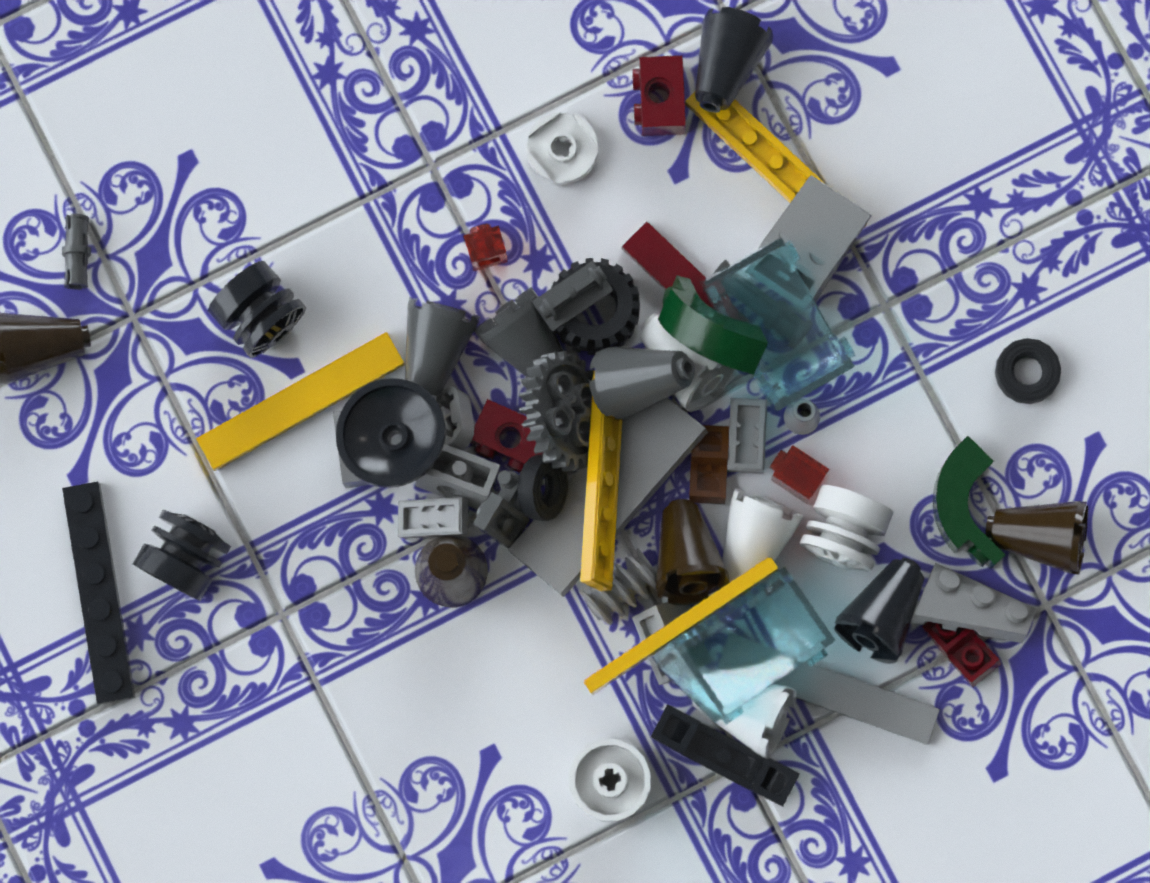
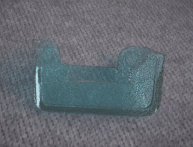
(772, 295)
(746, 647)

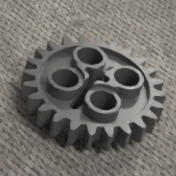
(559, 409)

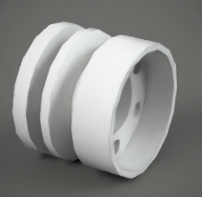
(846, 528)

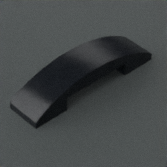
(724, 756)

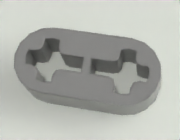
(457, 416)

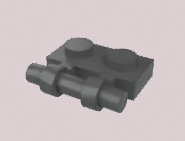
(501, 513)

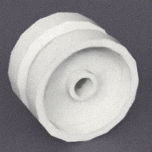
(606, 758)

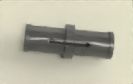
(76, 251)

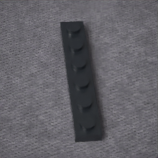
(98, 593)

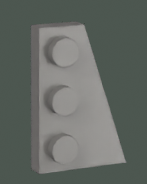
(965, 603)

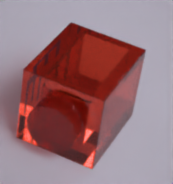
(798, 473)

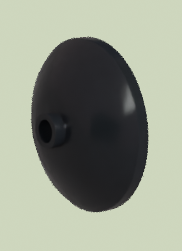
(375, 417)

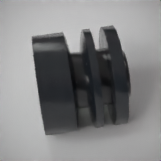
(251, 302)
(182, 554)

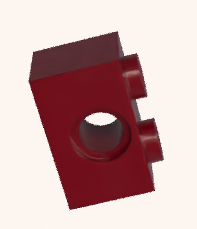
(662, 74)
(490, 427)

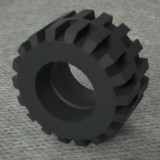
(616, 330)

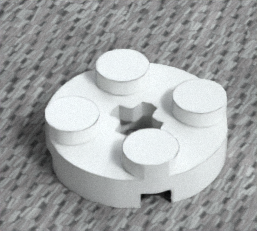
(565, 128)

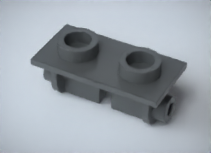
(572, 295)

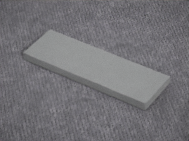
(651, 450)

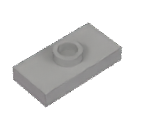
(747, 435)
(433, 517)

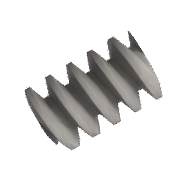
(625, 586)

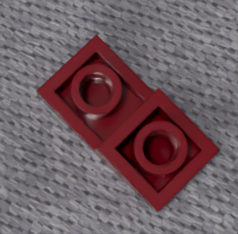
(964, 651)

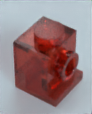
(485, 247)

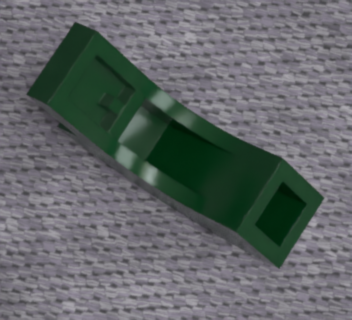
(708, 331)
(950, 503)

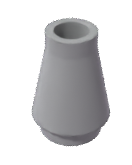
(799, 424)

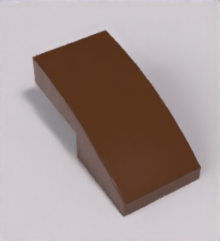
(709, 467)

